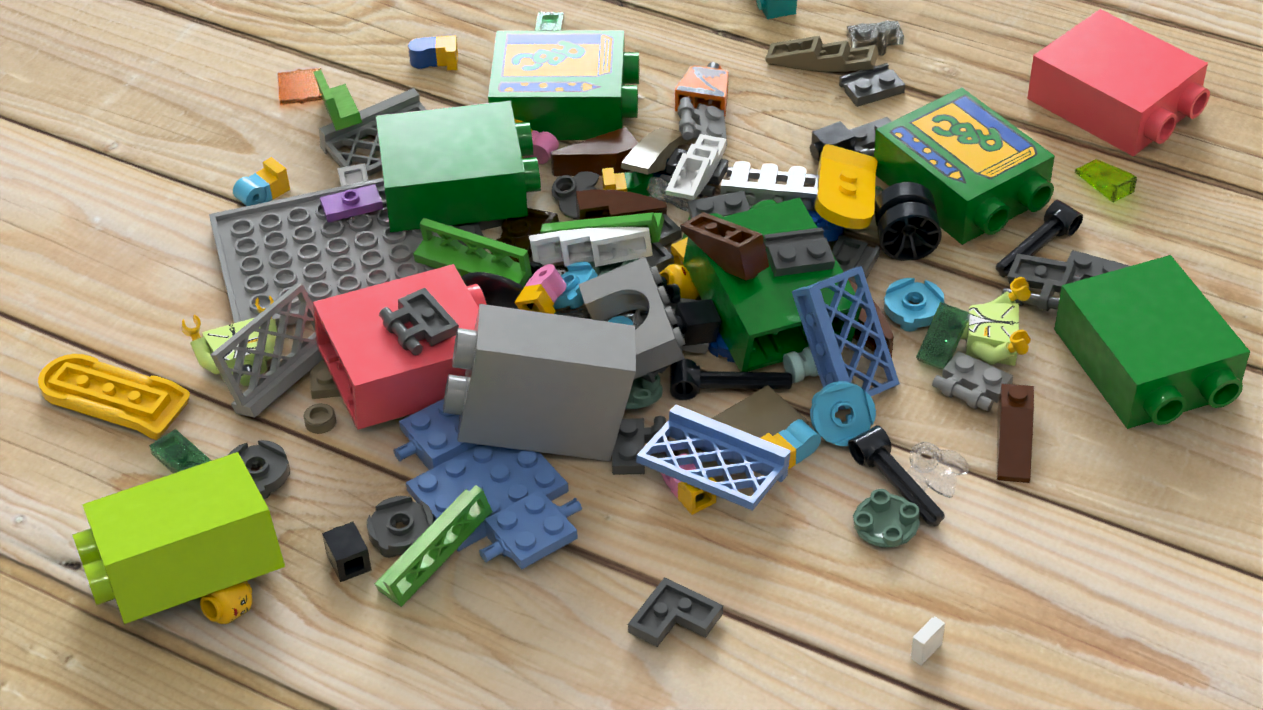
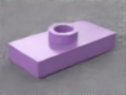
(351, 203)

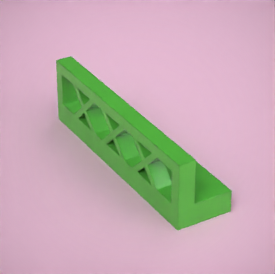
(338, 103)
(652, 220)
(471, 258)
(434, 546)

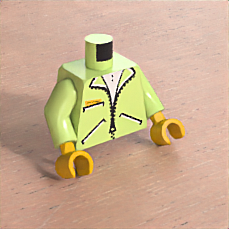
(994, 327)
(216, 337)

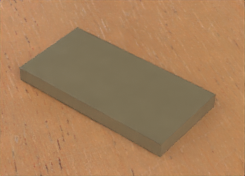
(755, 415)

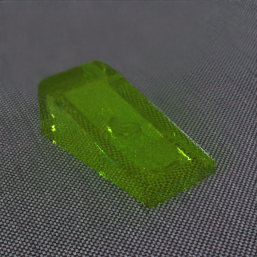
(1108, 179)

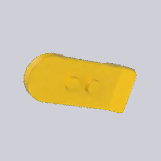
(846, 187)
(113, 393)

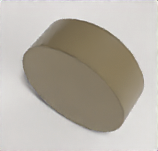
(319, 418)

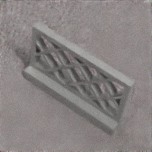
(332, 140)
(282, 373)

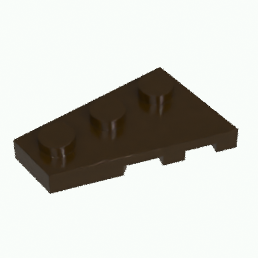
(517, 230)

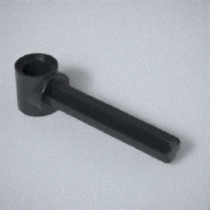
(1058, 220)
(688, 379)
(874, 449)

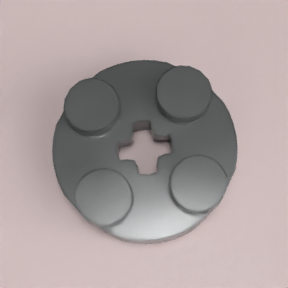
(274, 463)
(383, 529)

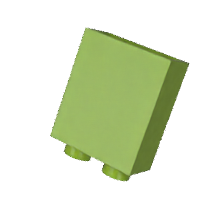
(178, 538)

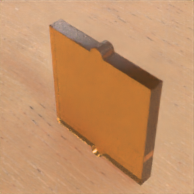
(298, 86)

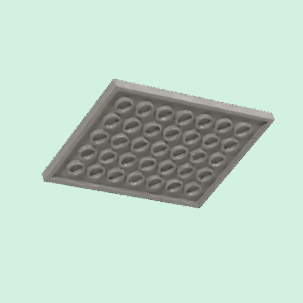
(290, 242)

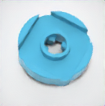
(577, 274)
(912, 315)
(828, 401)

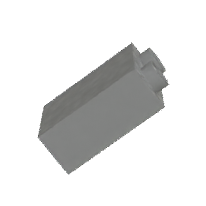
(541, 382)

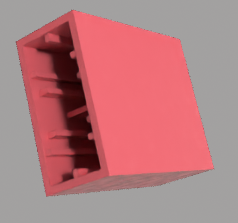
(1118, 82)
(368, 363)

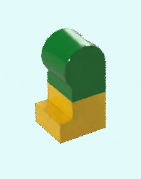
(628, 182)

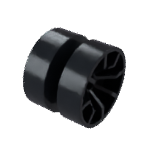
(907, 221)

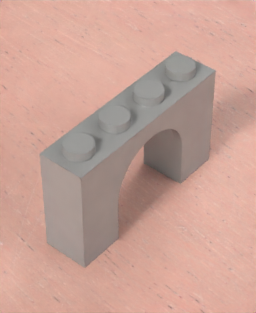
(637, 288)

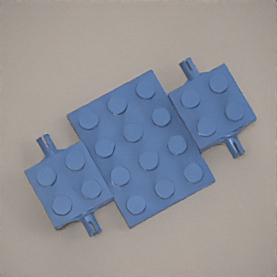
(513, 480)

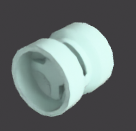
(800, 364)

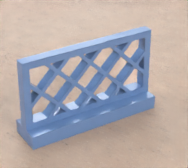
(828, 346)
(720, 443)

